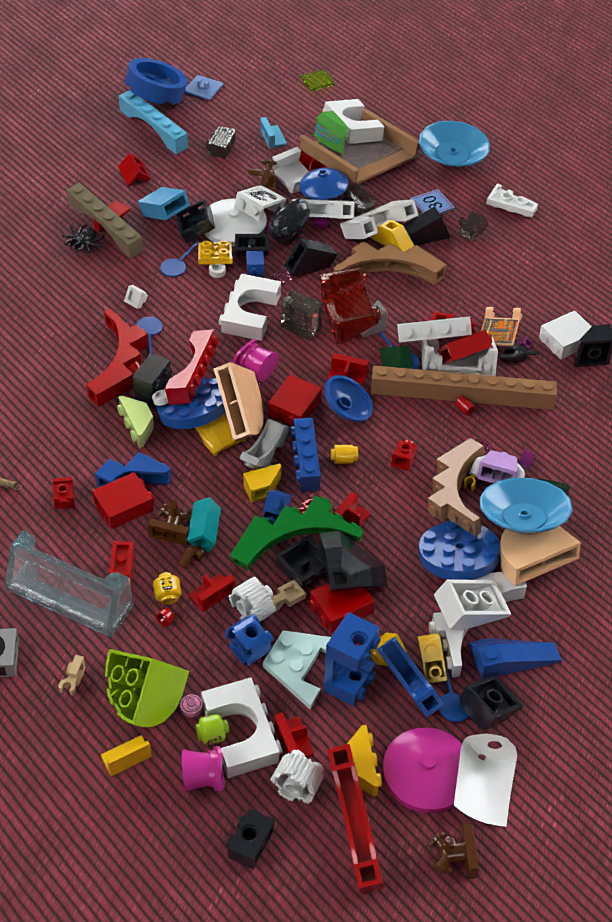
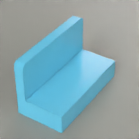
(271, 134)

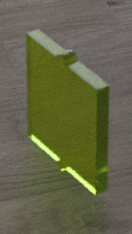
(317, 80)

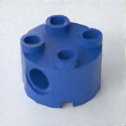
(249, 640)

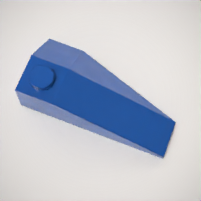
(511, 656)

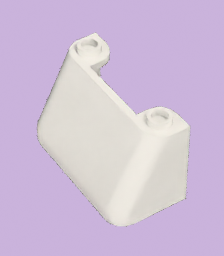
(479, 364)

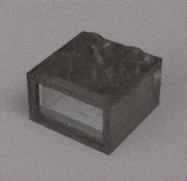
(301, 315)

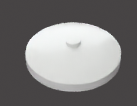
(232, 221)

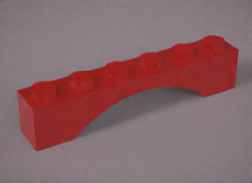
(184, 385)
(356, 819)

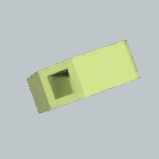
(137, 418)

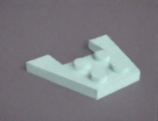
(292, 659)

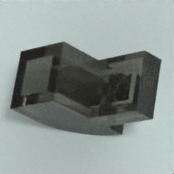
(473, 226)

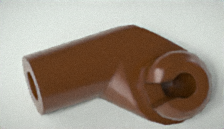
(189, 553)

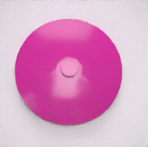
(423, 769)

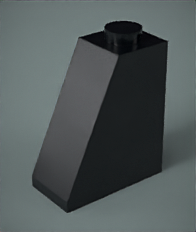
(427, 228)
(309, 257)

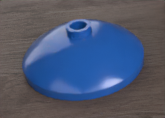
(324, 183)
(348, 398)

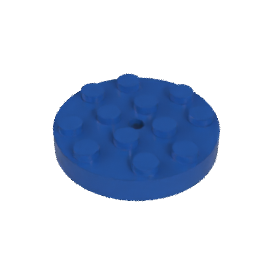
(203, 409)
(457, 554)

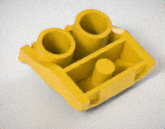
(217, 435)

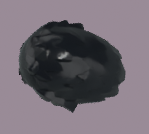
(289, 221)

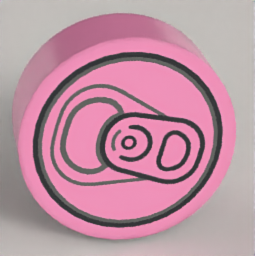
(191, 705)

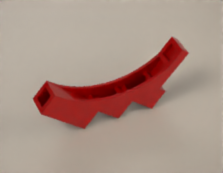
(117, 377)

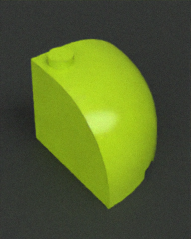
(143, 687)

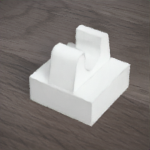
(135, 296)

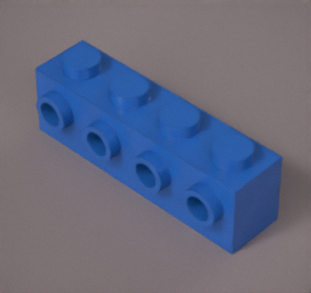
(306, 454)

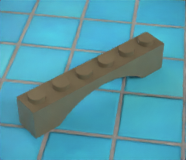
(124, 236)

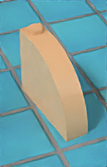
(240, 400)
(535, 554)

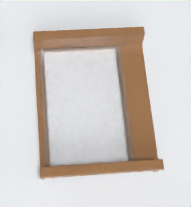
(366, 159)

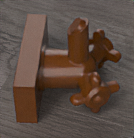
(268, 178)
(170, 529)
(456, 851)

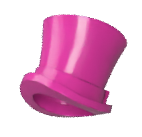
(257, 360)
(203, 769)

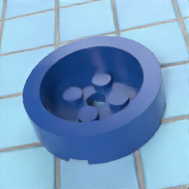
(155, 81)

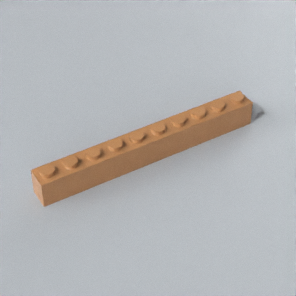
(474, 387)

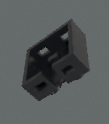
(196, 222)
(302, 562)

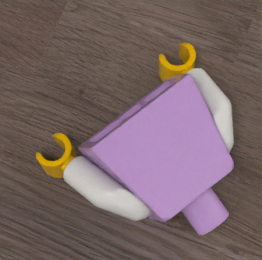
(494, 468)

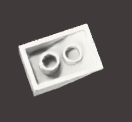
(471, 603)

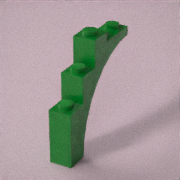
(290, 523)

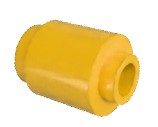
(344, 454)

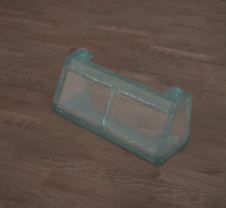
(67, 589)

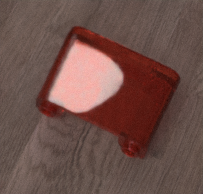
(347, 303)

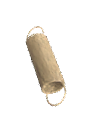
(9, 484)

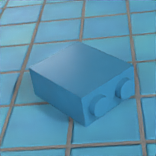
(163, 203)

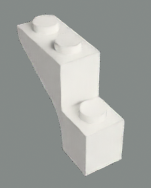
(330, 209)

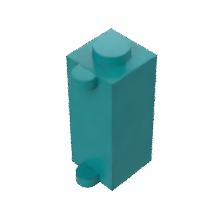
(204, 524)

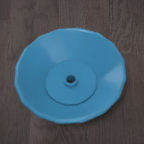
(454, 143)
(525, 505)

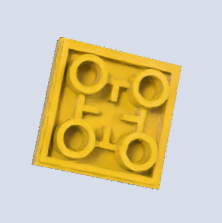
(214, 253)

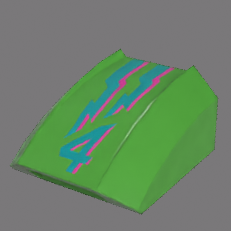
(331, 131)

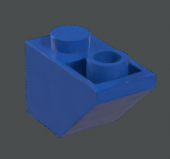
(275, 503)

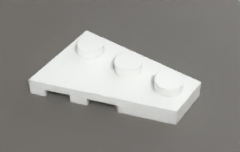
(506, 200)

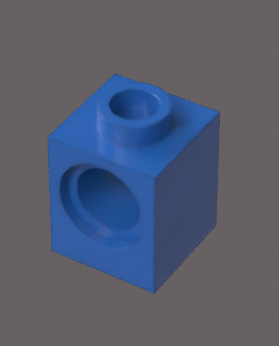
(255, 263)

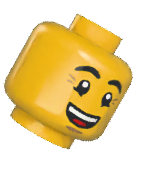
(167, 588)

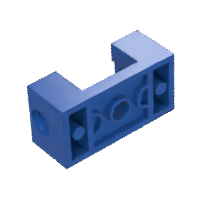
(348, 661)

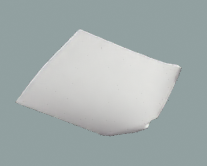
(486, 784)

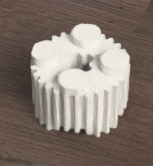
(253, 599)
(298, 777)

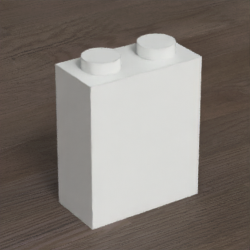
(564, 333)

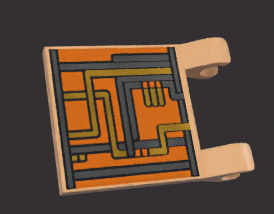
(502, 329)

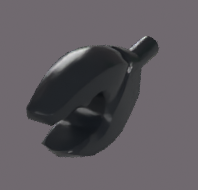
(517, 353)

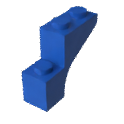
(144, 467)
(410, 677)

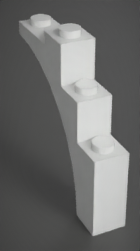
(452, 638)

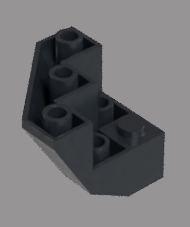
(349, 564)

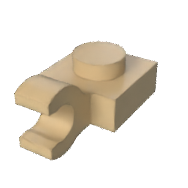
(289, 593)
(75, 672)

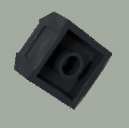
(489, 702)

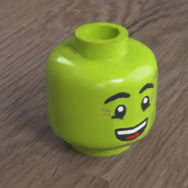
(211, 729)

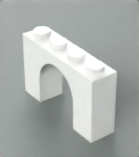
(357, 131)
(367, 223)
(246, 290)
(434, 329)
(243, 699)

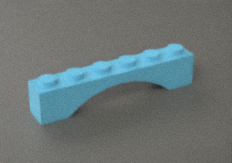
(172, 135)

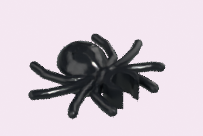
(83, 238)

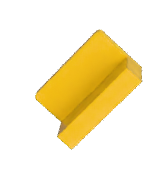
(126, 755)

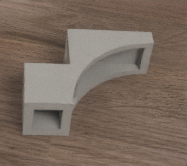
(263, 449)

